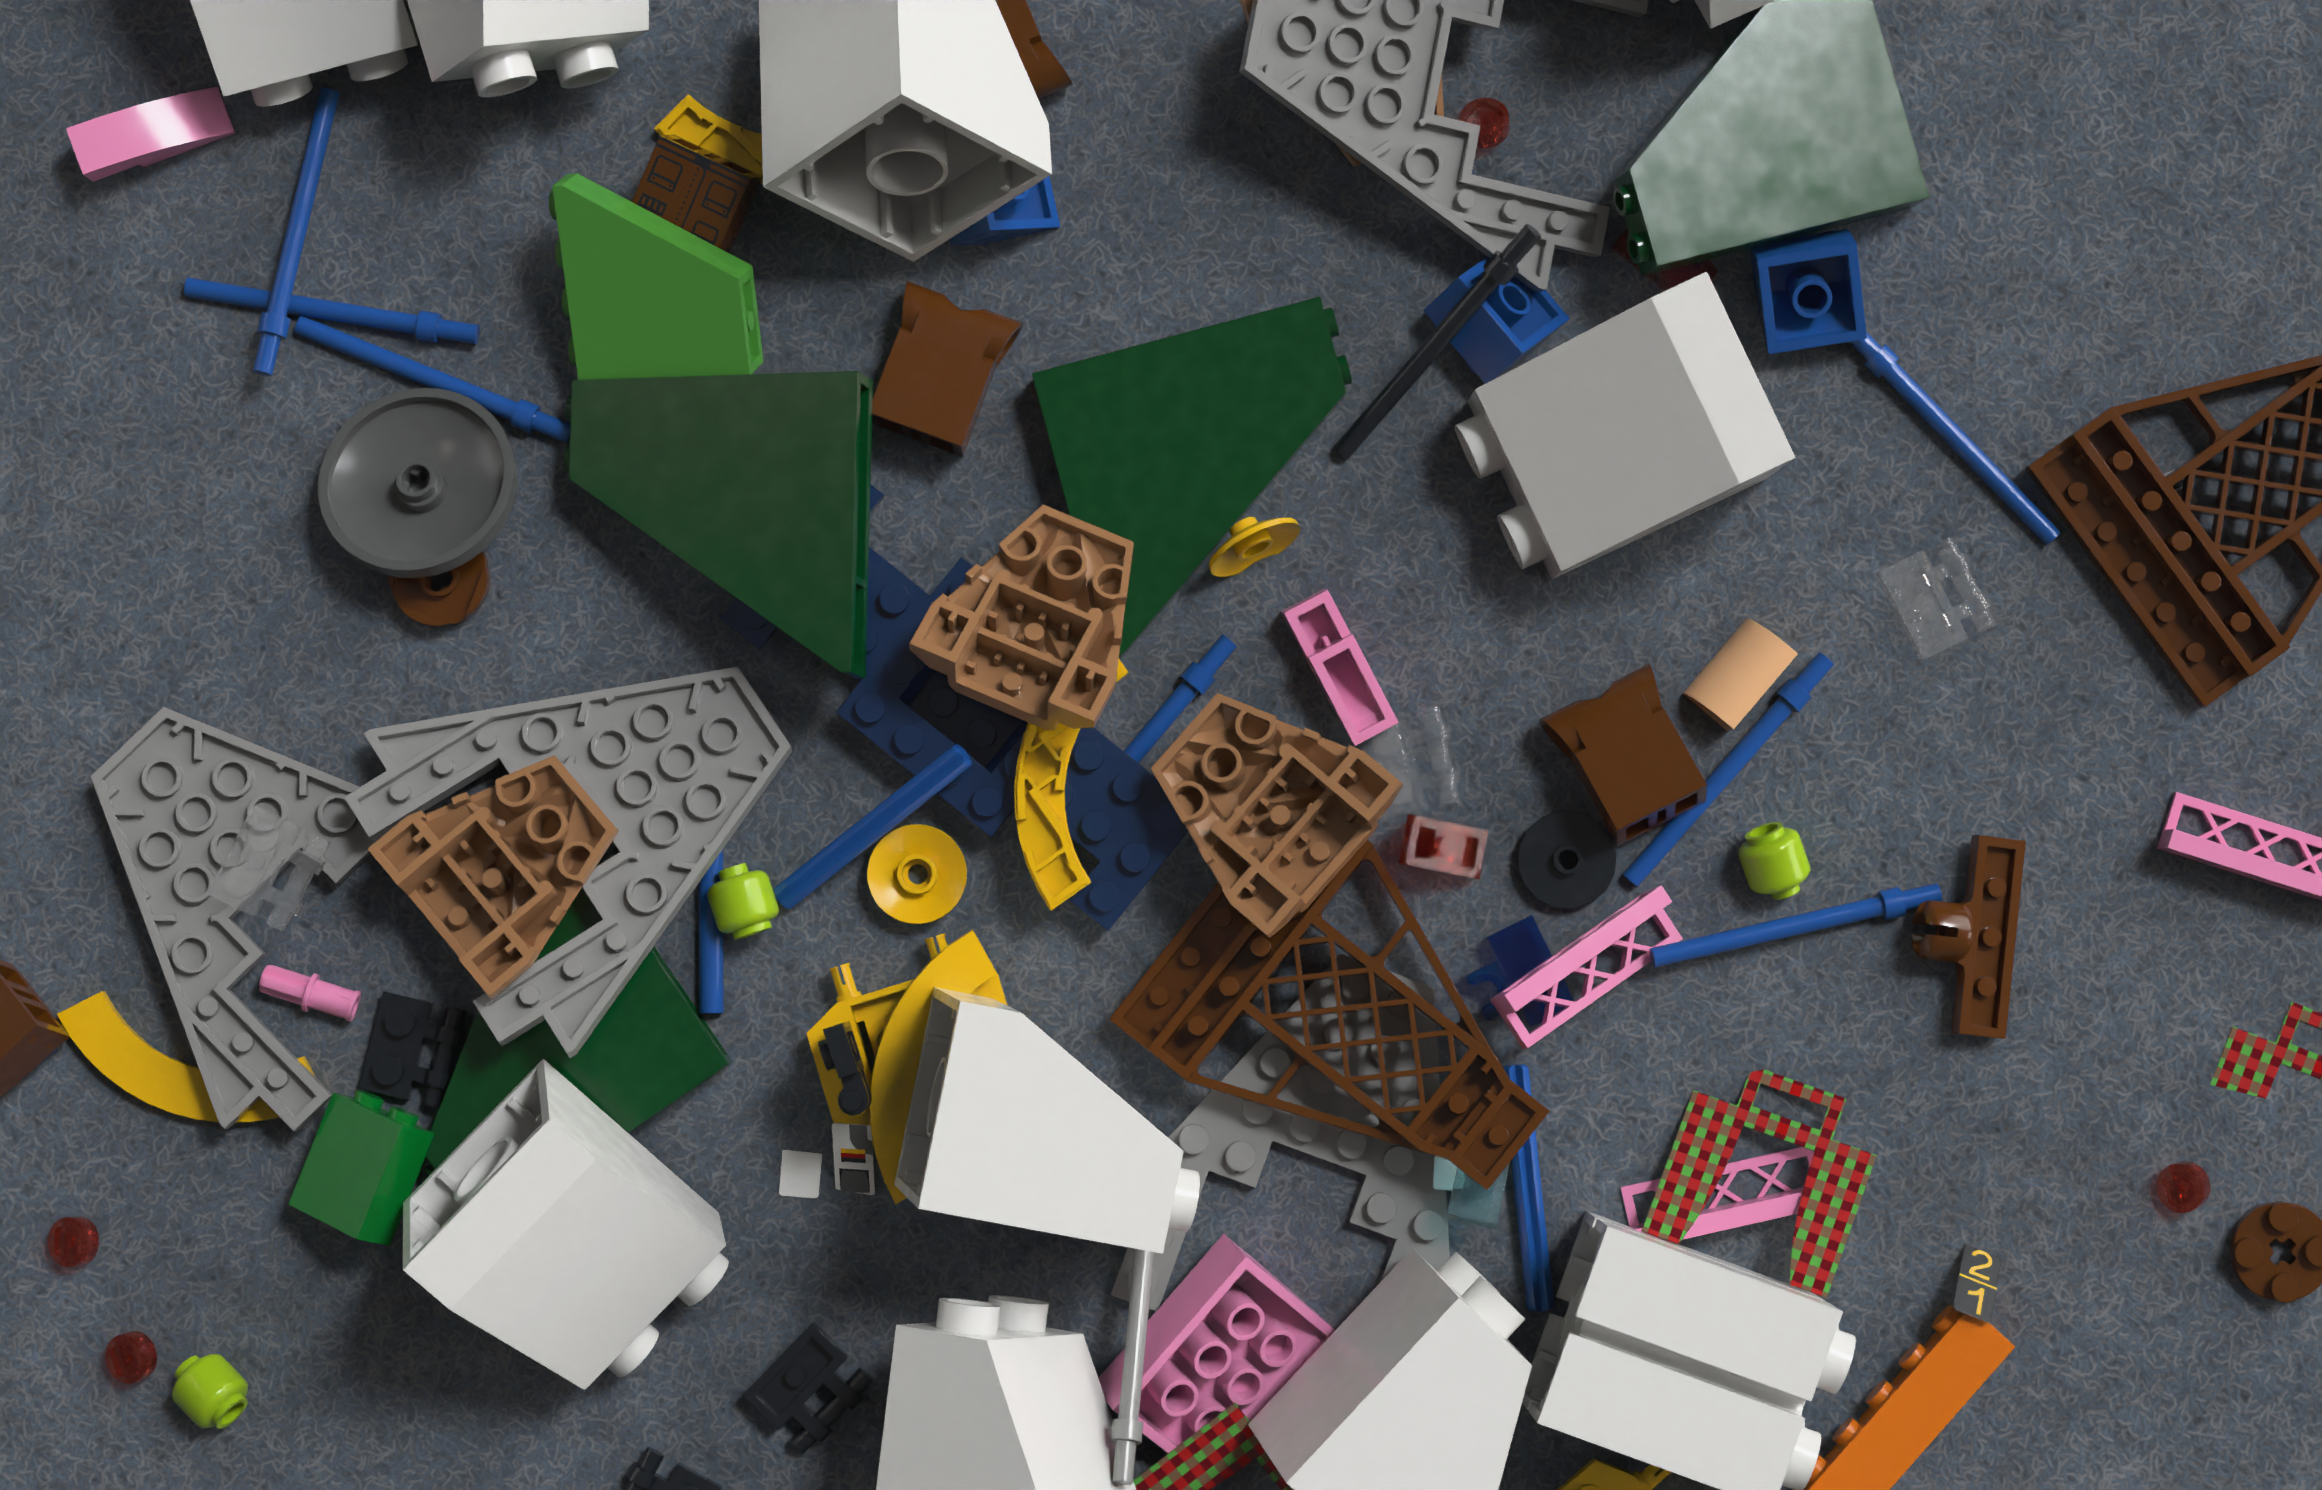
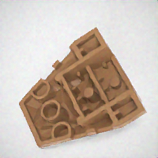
(1036, 623)
(1271, 806)
(500, 866)

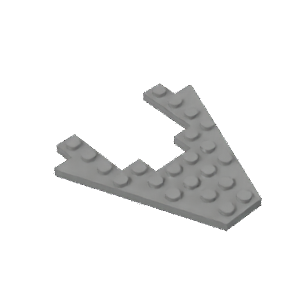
(1372, 86)
(664, 763)
(174, 813)
(1236, 1134)

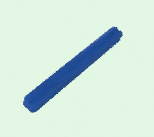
(872, 826)
(1531, 1212)

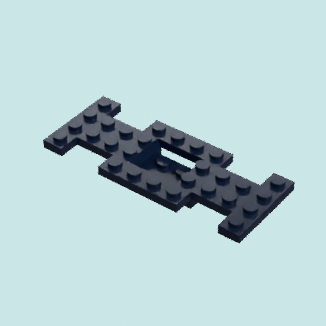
(916, 717)

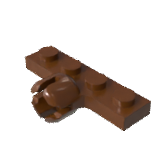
(1979, 935)

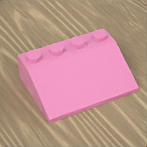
(1218, 1342)

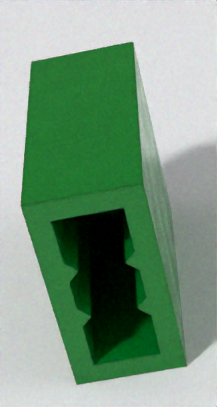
(362, 1167)

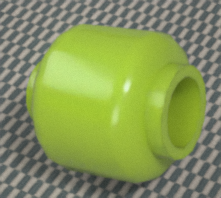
(1774, 860)
(742, 901)
(210, 1391)

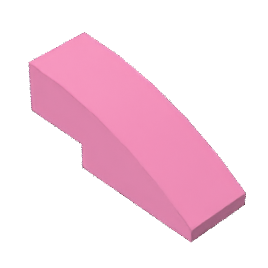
(149, 132)
(1339, 666)

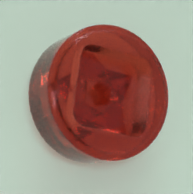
(1491, 117)
(2183, 1186)
(73, 1241)
(131, 1357)

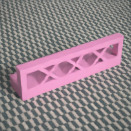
(2243, 862)
(1583, 950)
(1742, 1211)

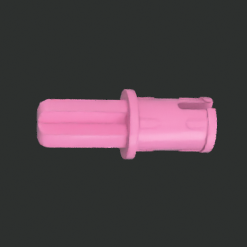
(309, 992)

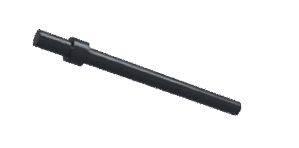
(1498, 270)

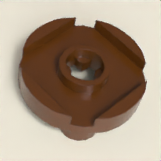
(450, 604)
(2252, 1251)

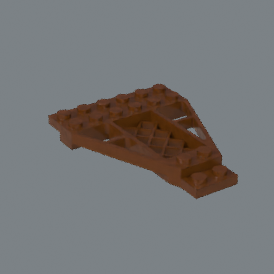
(2160, 553)
(1224, 962)

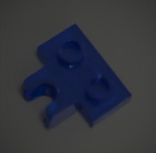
(1517, 952)

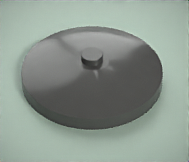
(418, 482)

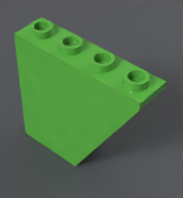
(648, 292)

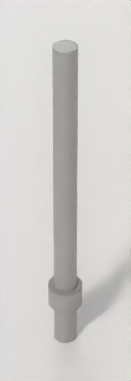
(1128, 1429)

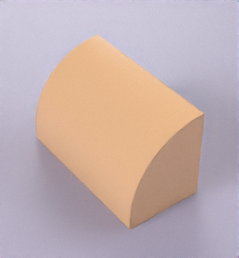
(1740, 674)

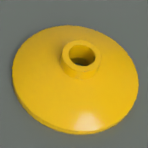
(1251, 543)
(890, 869)

